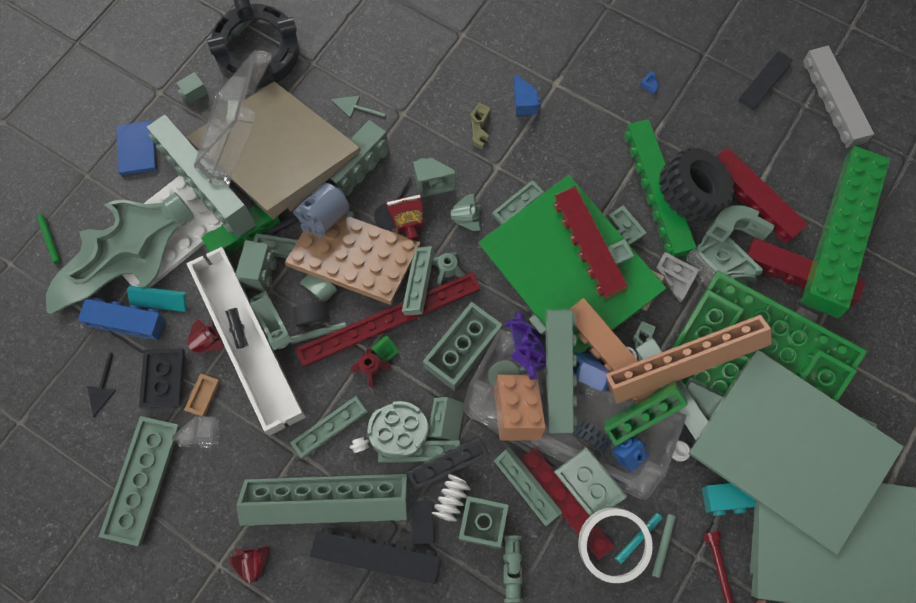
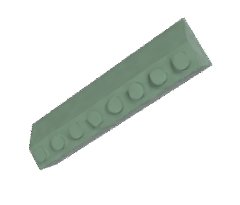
(323, 499)

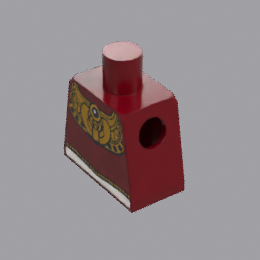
(406, 215)

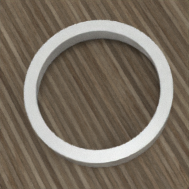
(582, 544)

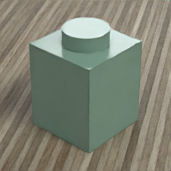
(191, 88)

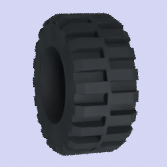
(683, 194)

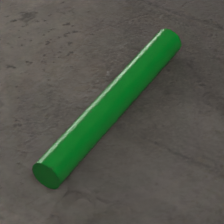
(48, 239)

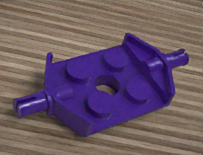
(528, 345)

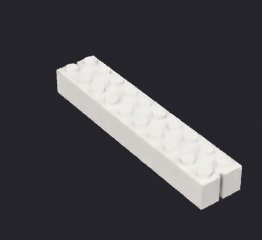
(256, 363)

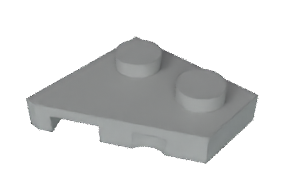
(677, 275)

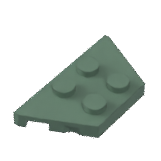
(727, 257)

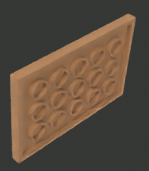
(356, 258)

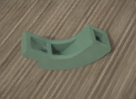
(739, 218)
(270, 321)

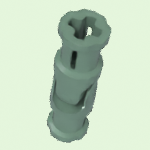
(512, 566)

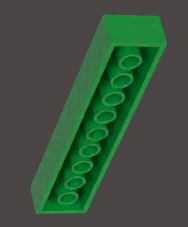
(845, 233)

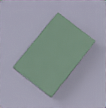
(590, 482)

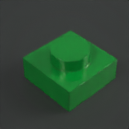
(385, 349)

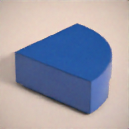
(650, 83)

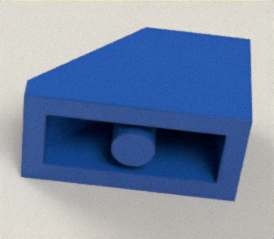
(525, 97)

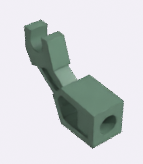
(646, 330)

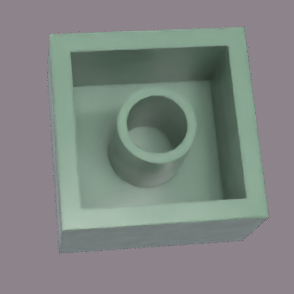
(256, 266)
(483, 522)

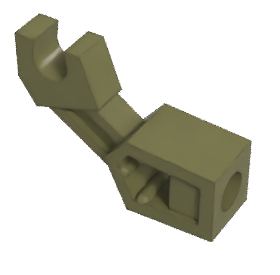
(483, 112)

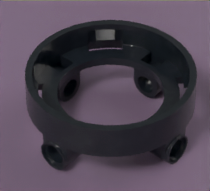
(243, 12)

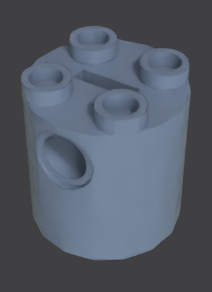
(322, 209)

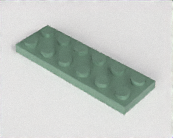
(139, 482)

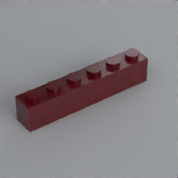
(759, 196)
(590, 244)
(788, 266)

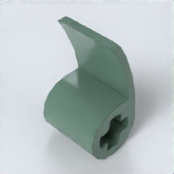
(319, 288)

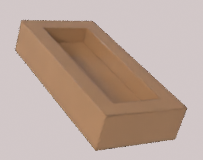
(202, 395)

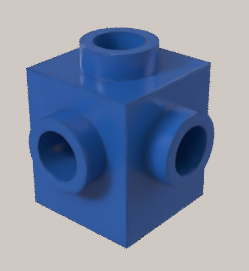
(630, 453)

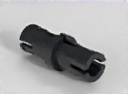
(236, 328)

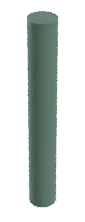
(317, 333)
(663, 546)

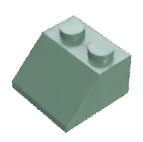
(433, 177)

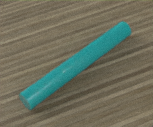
(632, 545)

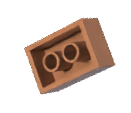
(518, 408)

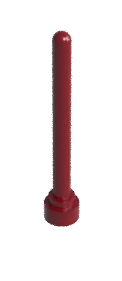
(713, 540)

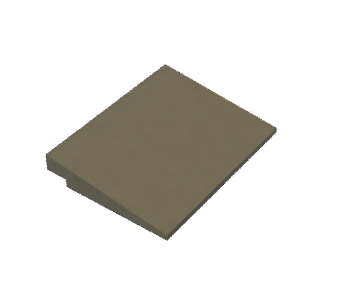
(286, 151)

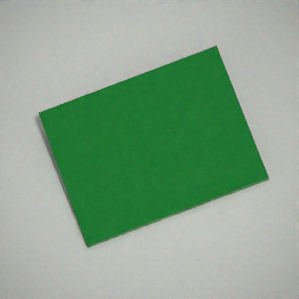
(546, 268)
(797, 342)

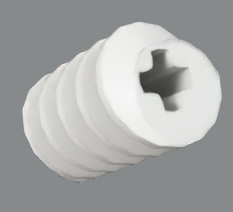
(451, 499)

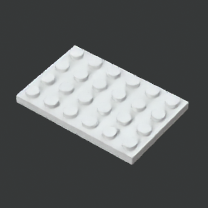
(187, 236)

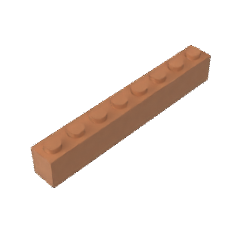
(689, 359)

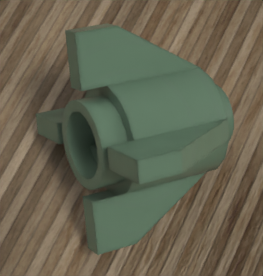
(466, 213)
(447, 266)

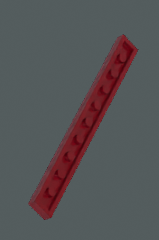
(384, 321)

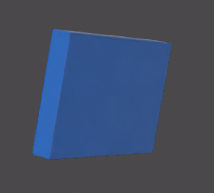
(135, 148)

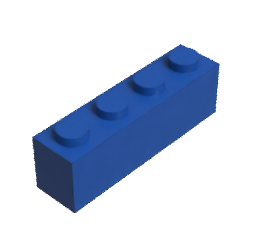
(121, 319)

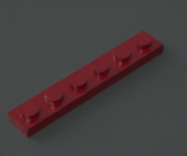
(571, 509)

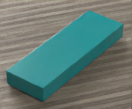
(157, 298)

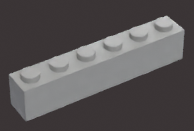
(838, 97)

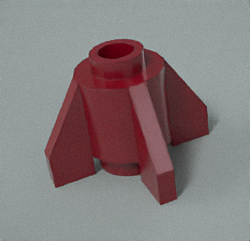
(204, 338)
(372, 370)
(249, 563)

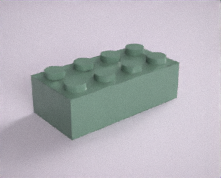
(373, 147)
(462, 346)

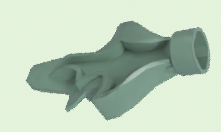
(128, 247)

